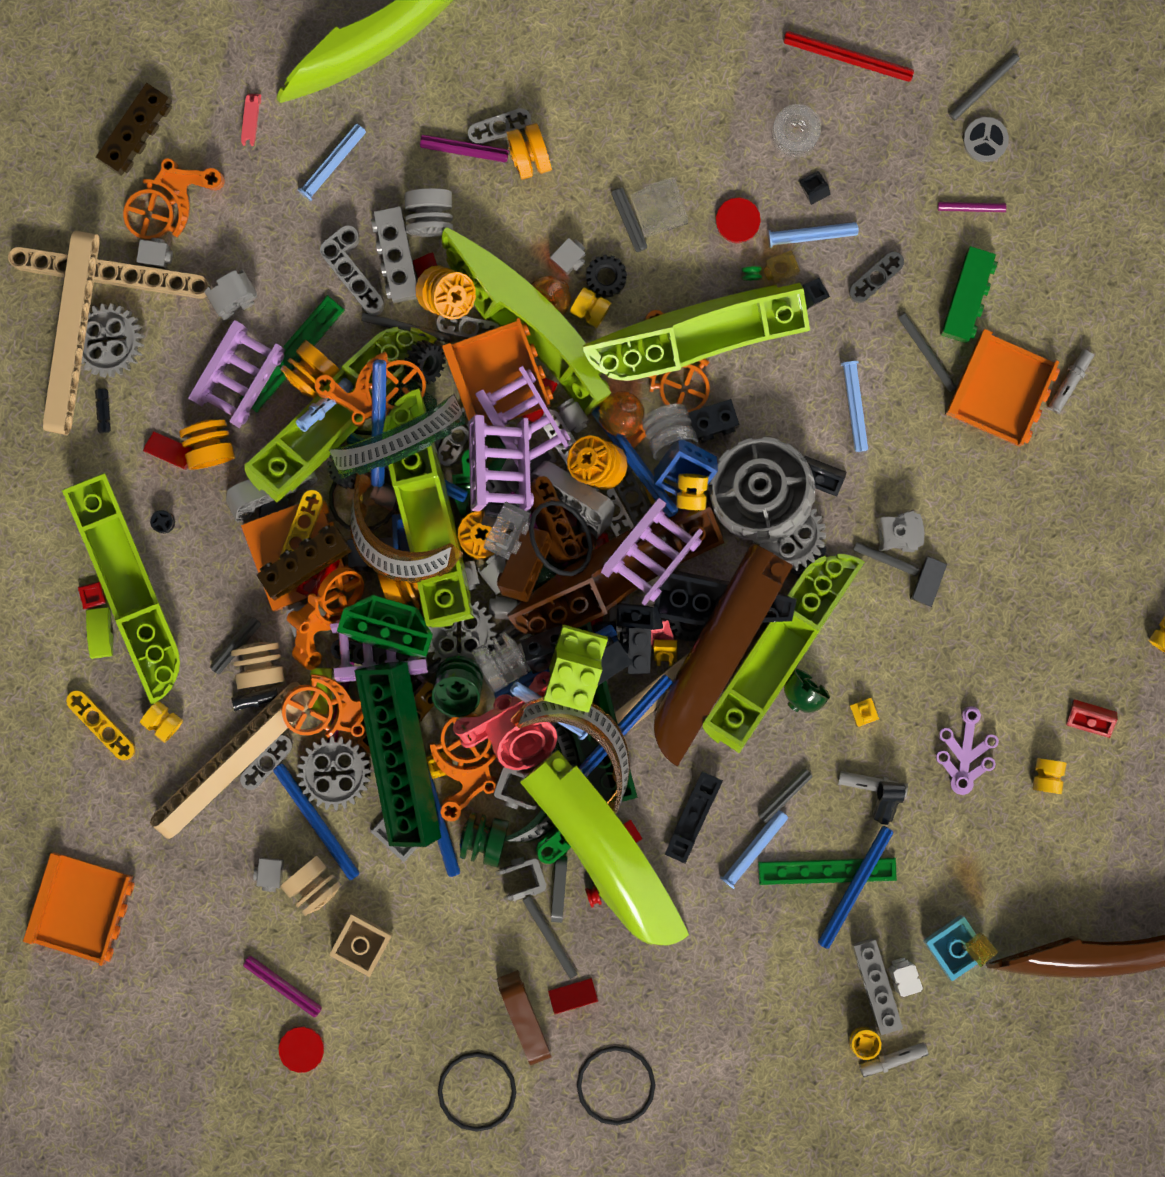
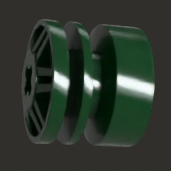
(457, 686)
(483, 839)

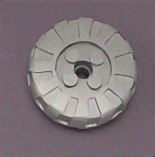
(766, 512)

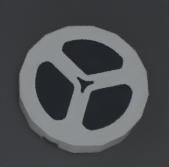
(985, 139)

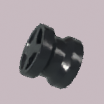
(156, 520)

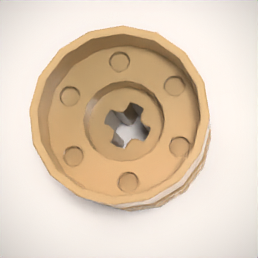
(257, 665)
(311, 886)

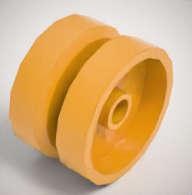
(527, 151)

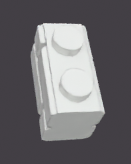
(905, 977)

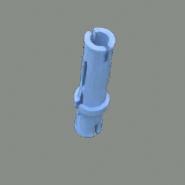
(318, 410)

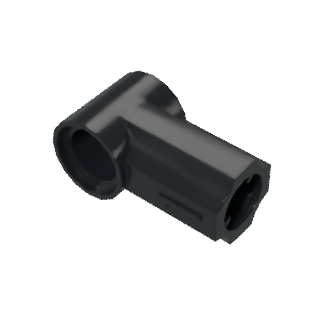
(889, 796)

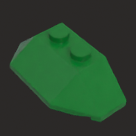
(387, 626)

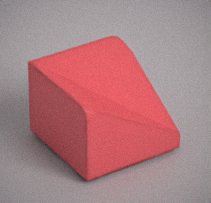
(662, 634)

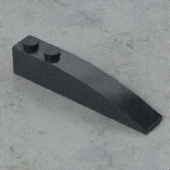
(694, 597)

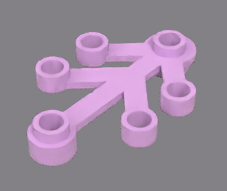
(966, 754)

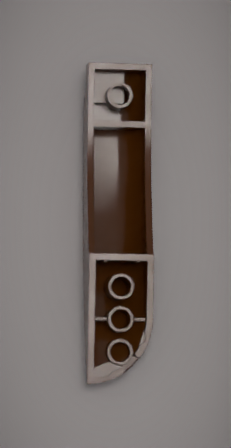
(591, 594)
(718, 650)
(1086, 959)

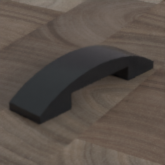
(693, 817)

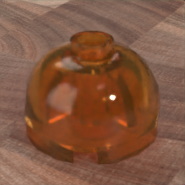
(555, 291)
(621, 413)

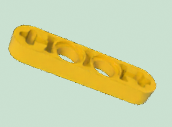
(296, 530)
(99, 727)

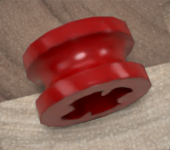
(593, 896)

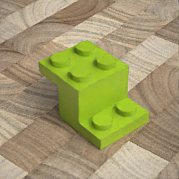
(575, 668)

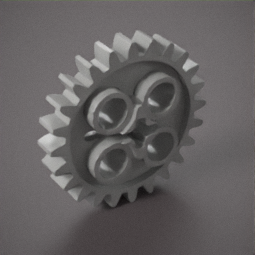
(109, 361)
(810, 545)
(480, 633)
(335, 793)

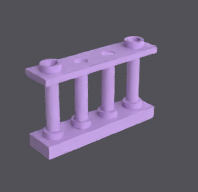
(225, 355)
(489, 400)
(480, 475)
(630, 548)
(346, 670)

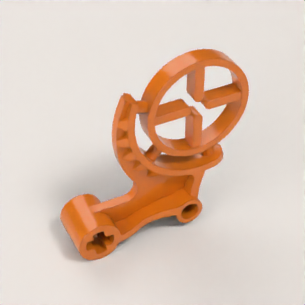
(176, 182)
(702, 363)
(360, 400)
(310, 621)
(348, 713)
(472, 778)

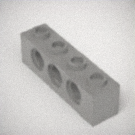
(393, 219)
(877, 986)

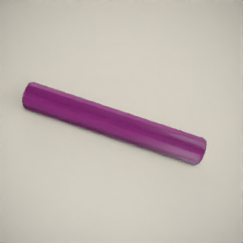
(464, 148)
(282, 986)

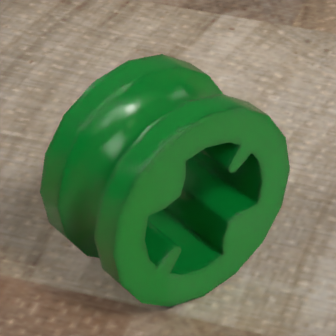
(752, 273)

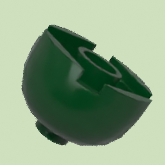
(804, 693)

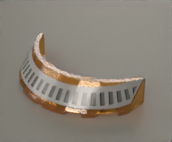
(391, 562)
(596, 724)

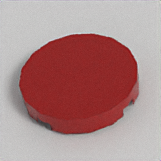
(738, 220)
(301, 1049)

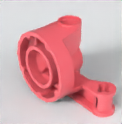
(512, 746)

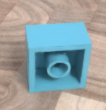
(947, 947)

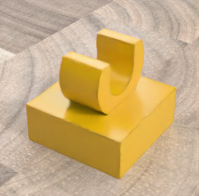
(665, 651)
(864, 712)
(434, 770)

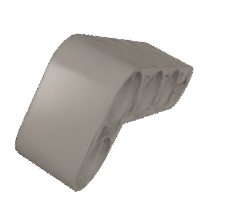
(355, 274)
(245, 497)
(589, 503)

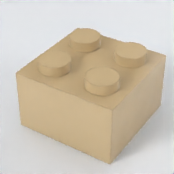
(361, 944)

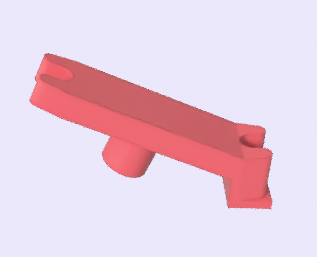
(250, 118)

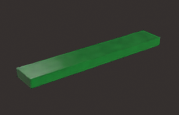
(312, 331)
(822, 871)

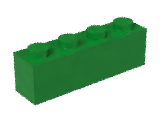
(969, 294)

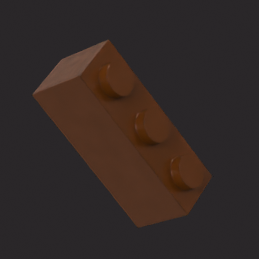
(524, 567)

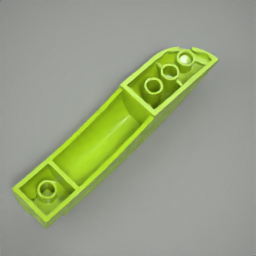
(359, 46)
(505, 296)
(699, 332)
(296, 453)
(428, 520)
(125, 584)
(780, 651)
(606, 851)

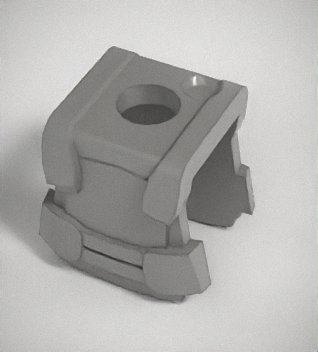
(901, 532)
(502, 785)
(537, 875)

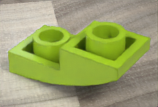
(98, 633)

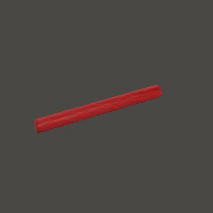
(848, 56)

